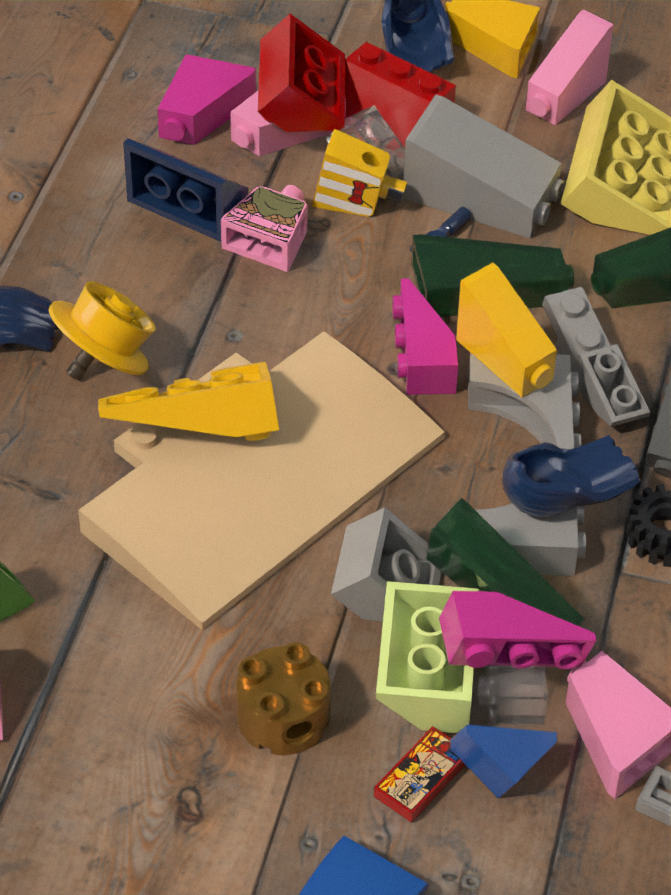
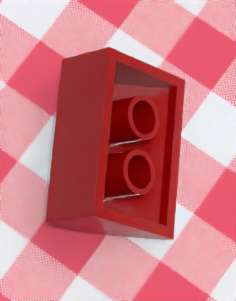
(301, 79)
(391, 85)

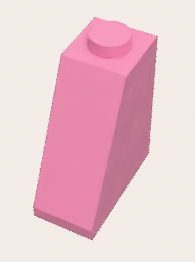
(571, 69)
(261, 137)
(618, 721)

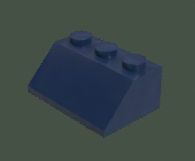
(179, 189)

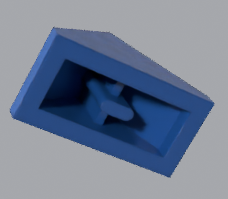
(500, 754)

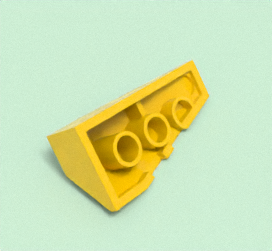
(231, 404)

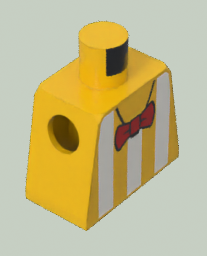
(355, 177)

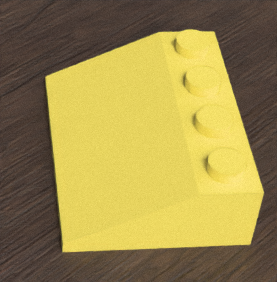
(622, 164)

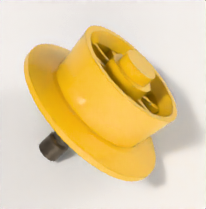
(104, 328)

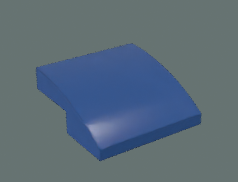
(358, 871)

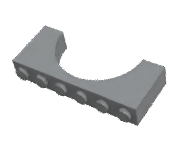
(549, 415)

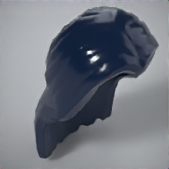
(418, 32)
(25, 318)
(555, 479)

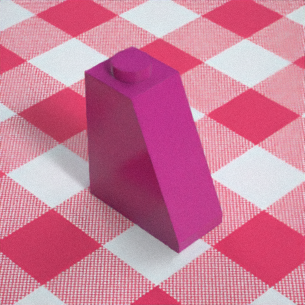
(202, 97)

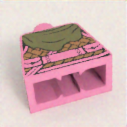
(267, 226)

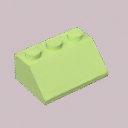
(414, 662)

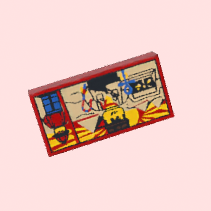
(419, 775)

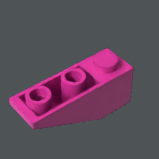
(428, 344)
(502, 631)

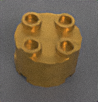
(283, 699)

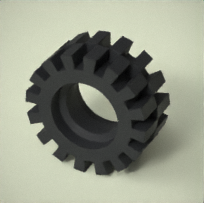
(642, 532)

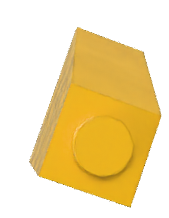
(495, 31)
(504, 332)

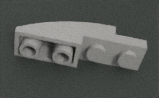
(601, 368)

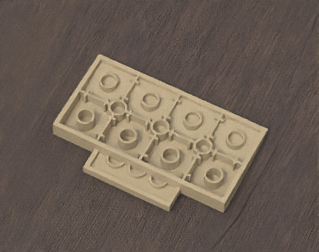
(224, 513)

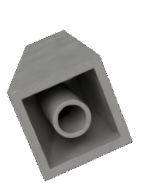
(472, 164)

